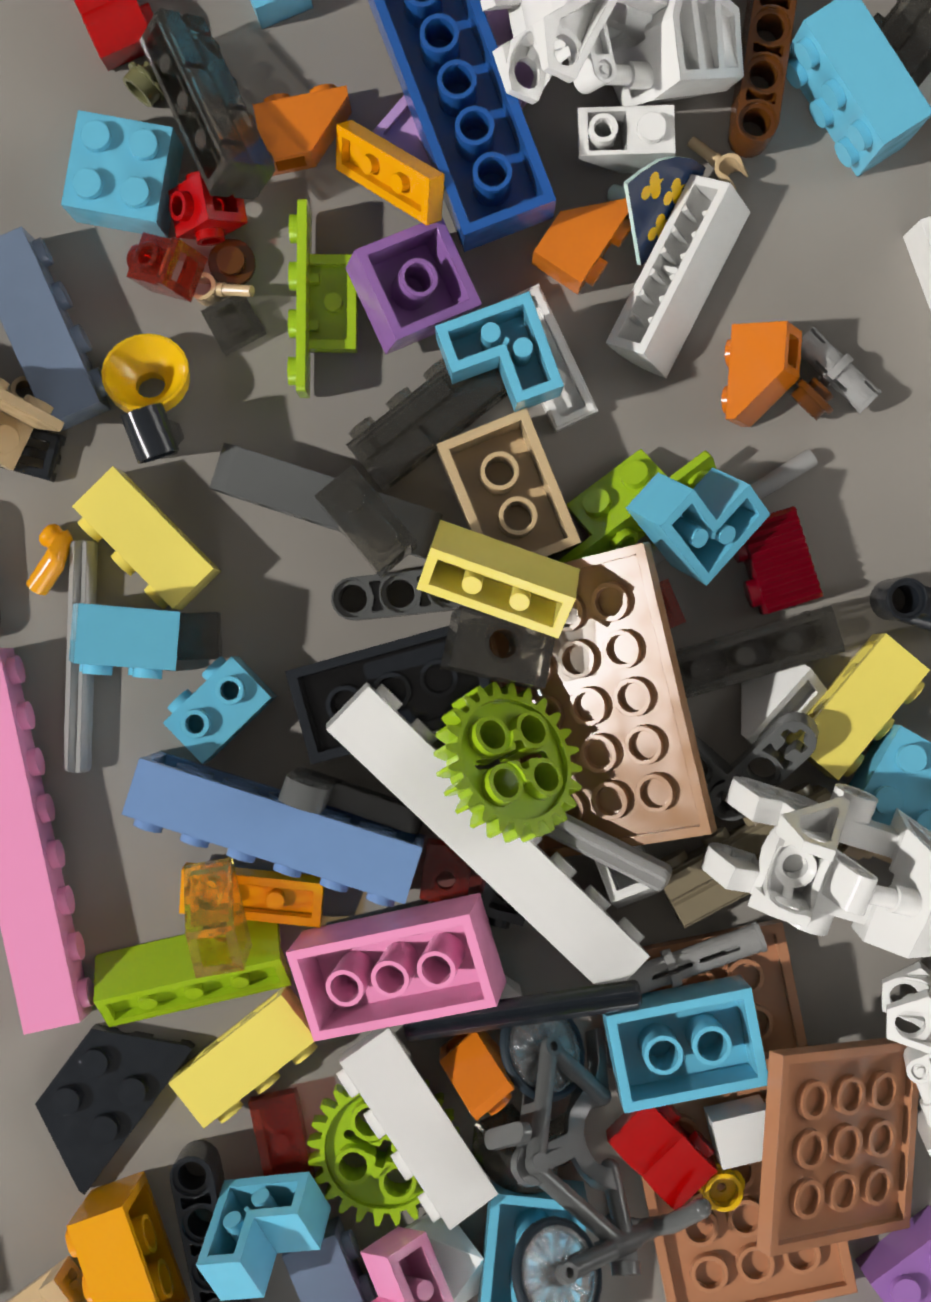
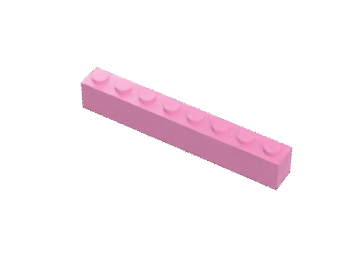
(34, 901)

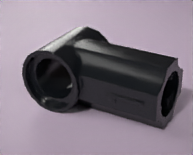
(152, 433)
(917, 602)

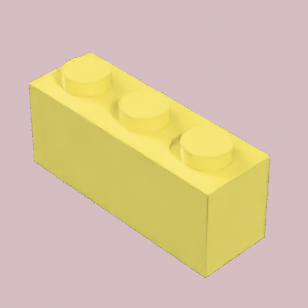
(145, 540)
(499, 579)
(862, 704)
(245, 1058)

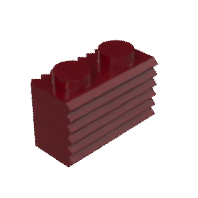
(778, 564)

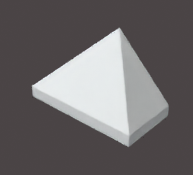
(776, 694)
(456, 1256)

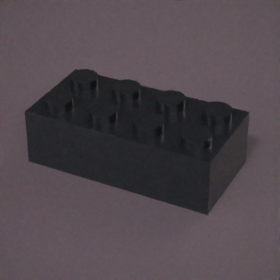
(404, 666)

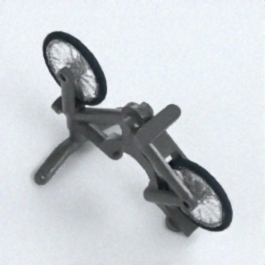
(554, 1254)

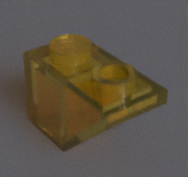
(215, 918)

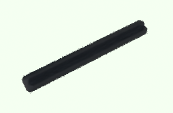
(533, 1010)

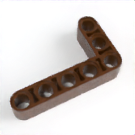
(762, 60)

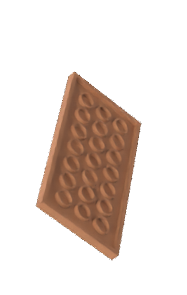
(719, 1254)

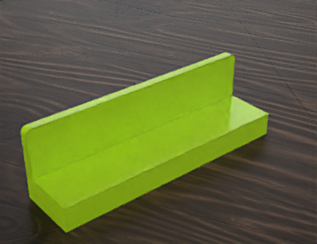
(161, 977)

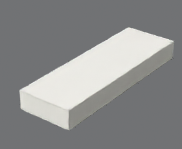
(575, 399)

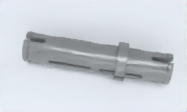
(699, 958)

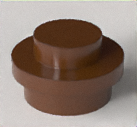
(232, 262)
(813, 397)

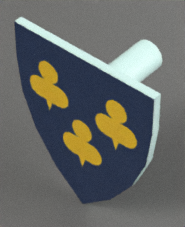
(652, 197)

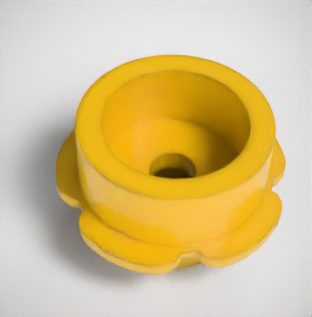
(730, 1196)

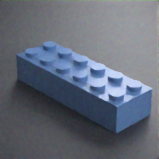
(253, 823)

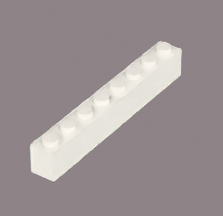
(520, 872)

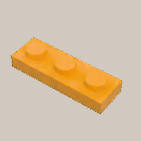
(389, 172)
(276, 897)

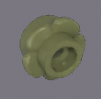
(143, 83)

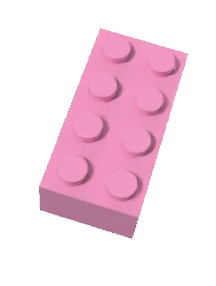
(397, 968)

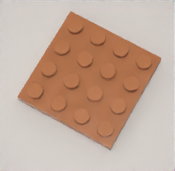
(836, 1145)

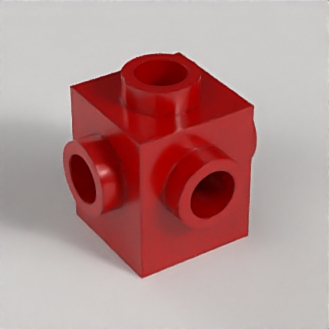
(204, 216)

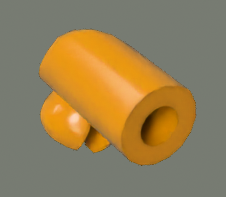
(53, 560)

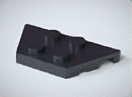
(105, 1095)

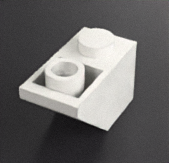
(625, 136)

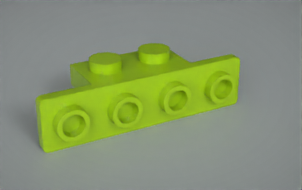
(325, 302)
(603, 505)

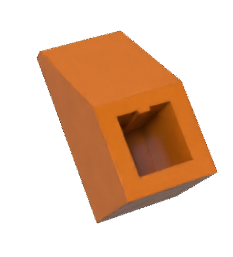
(301, 126)
(578, 240)
(762, 368)
(477, 1072)

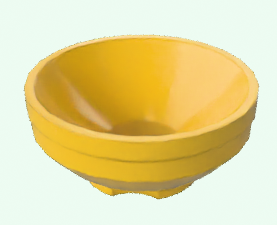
(143, 359)

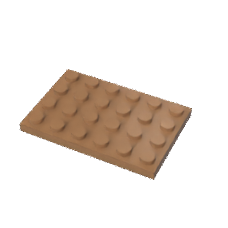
(626, 707)

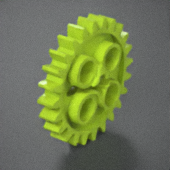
(507, 727)
(367, 1185)

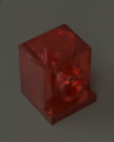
(154, 261)
(441, 858)

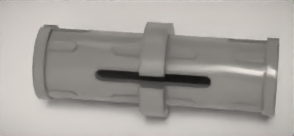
(838, 370)

